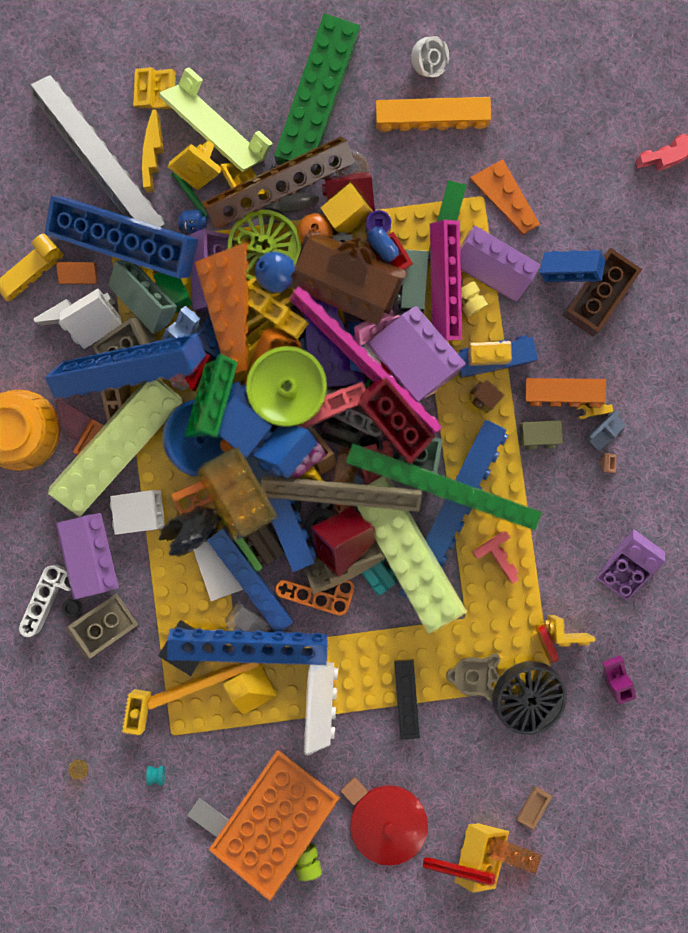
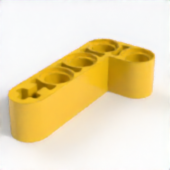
(30, 267)

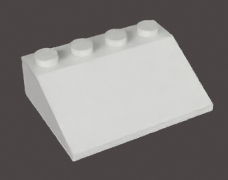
(320, 706)

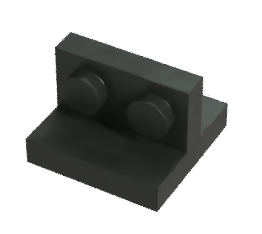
(340, 432)

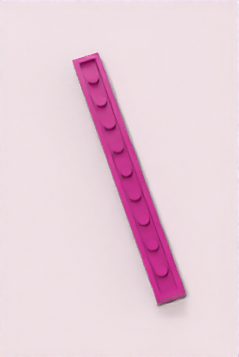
(354, 352)

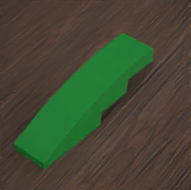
(451, 203)

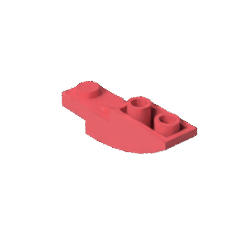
(667, 155)
(337, 403)

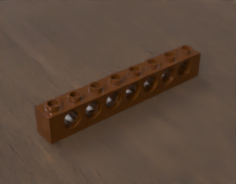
(303, 163)

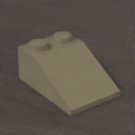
(126, 335)
(101, 626)

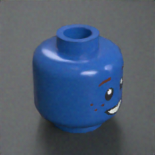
(191, 221)

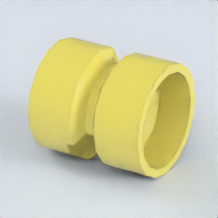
(471, 300)

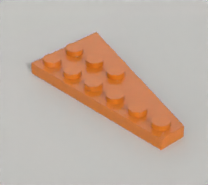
(227, 300)

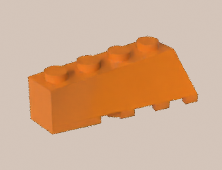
(565, 391)

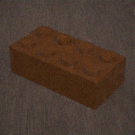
(599, 299)

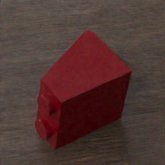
(342, 540)

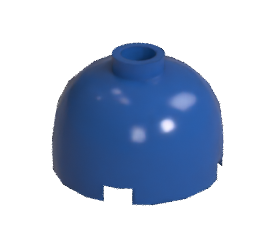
(274, 271)

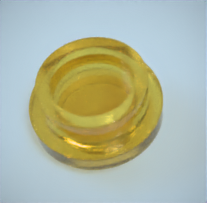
(78, 769)

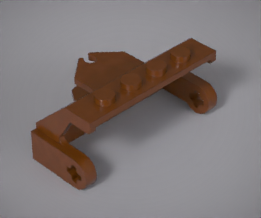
(347, 276)

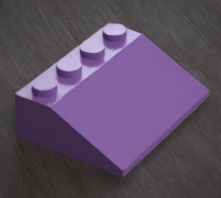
(416, 354)

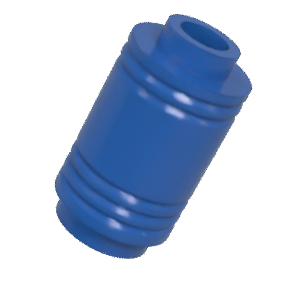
(382, 244)

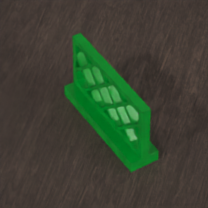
(211, 397)

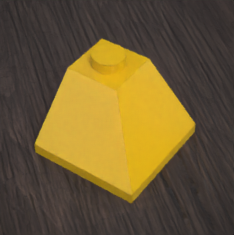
(250, 689)

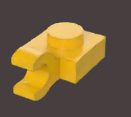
(589, 412)

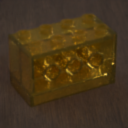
(236, 493)

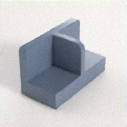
(605, 431)

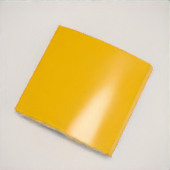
(148, 86)

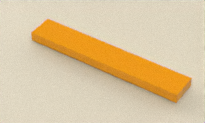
(199, 683)

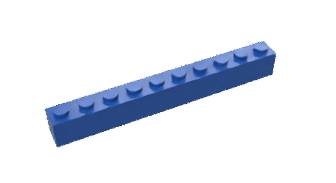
(471, 473)
(287, 523)

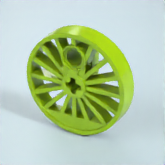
(258, 240)

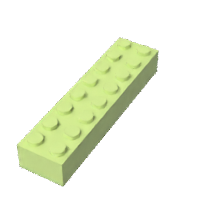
(114, 446)
(414, 564)

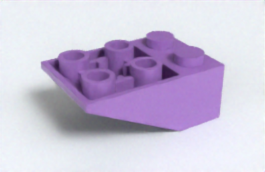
(631, 565)

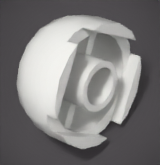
(430, 56)

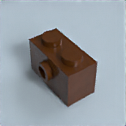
(485, 396)

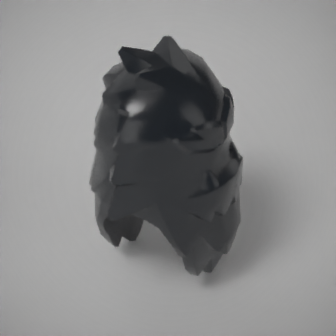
(190, 530)

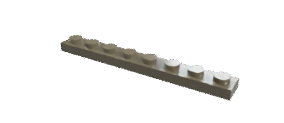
(341, 493)

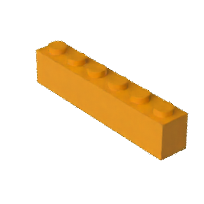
(433, 113)

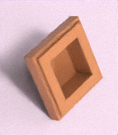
(608, 462)

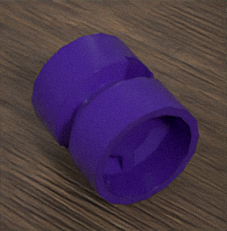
(378, 219)

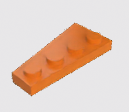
(501, 188)

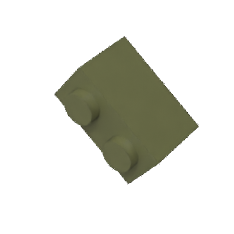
(541, 433)

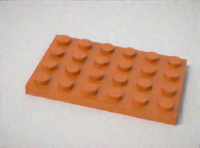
(274, 824)

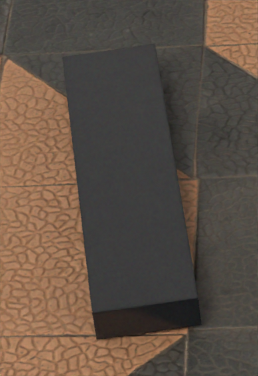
(406, 699)

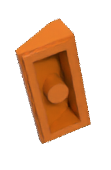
(77, 272)

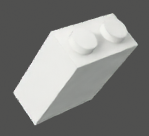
(89, 319)
(137, 512)

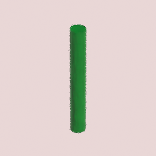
(191, 195)

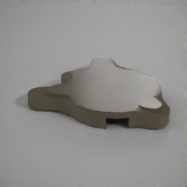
(475, 675)

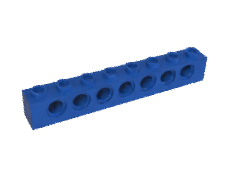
(239, 652)

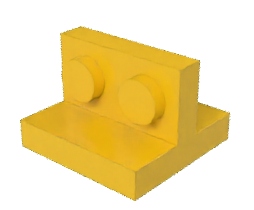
(195, 165)

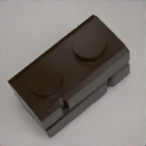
(266, 544)

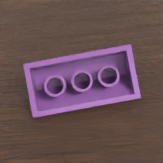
(208, 244)
(496, 264)
(87, 555)

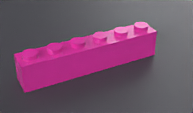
(446, 278)

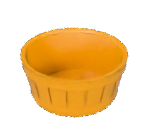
(27, 430)

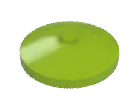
(286, 386)

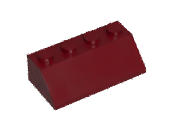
(396, 419)

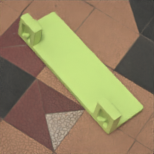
(211, 126)

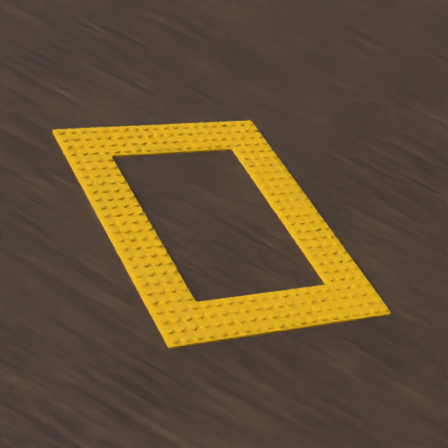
(498, 615)

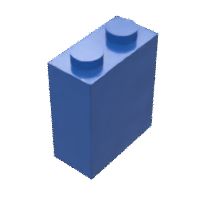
(243, 427)
(285, 450)

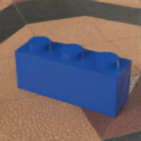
(572, 266)

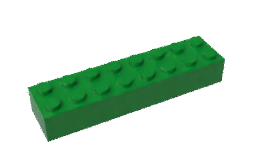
(318, 88)

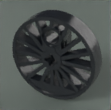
(529, 696)

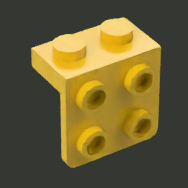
(555, 627)

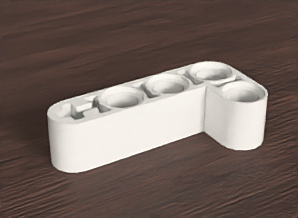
(44, 601)

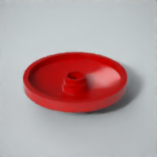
(389, 825)

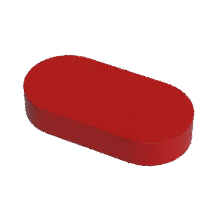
(547, 644)

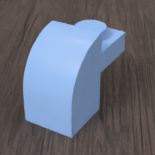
(185, 325)

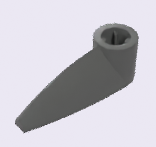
(292, 202)

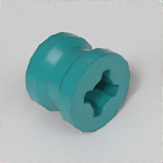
(155, 775)

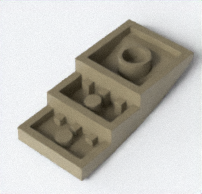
(322, 578)

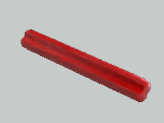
(459, 871)

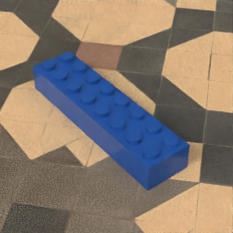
(121, 236)
(126, 366)

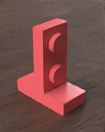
(498, 554)

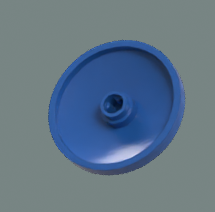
(185, 452)

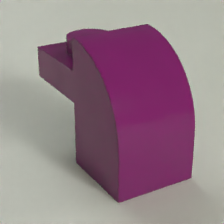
(618, 680)

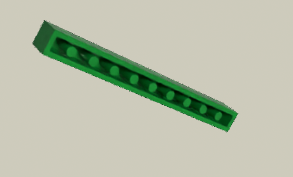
(444, 487)

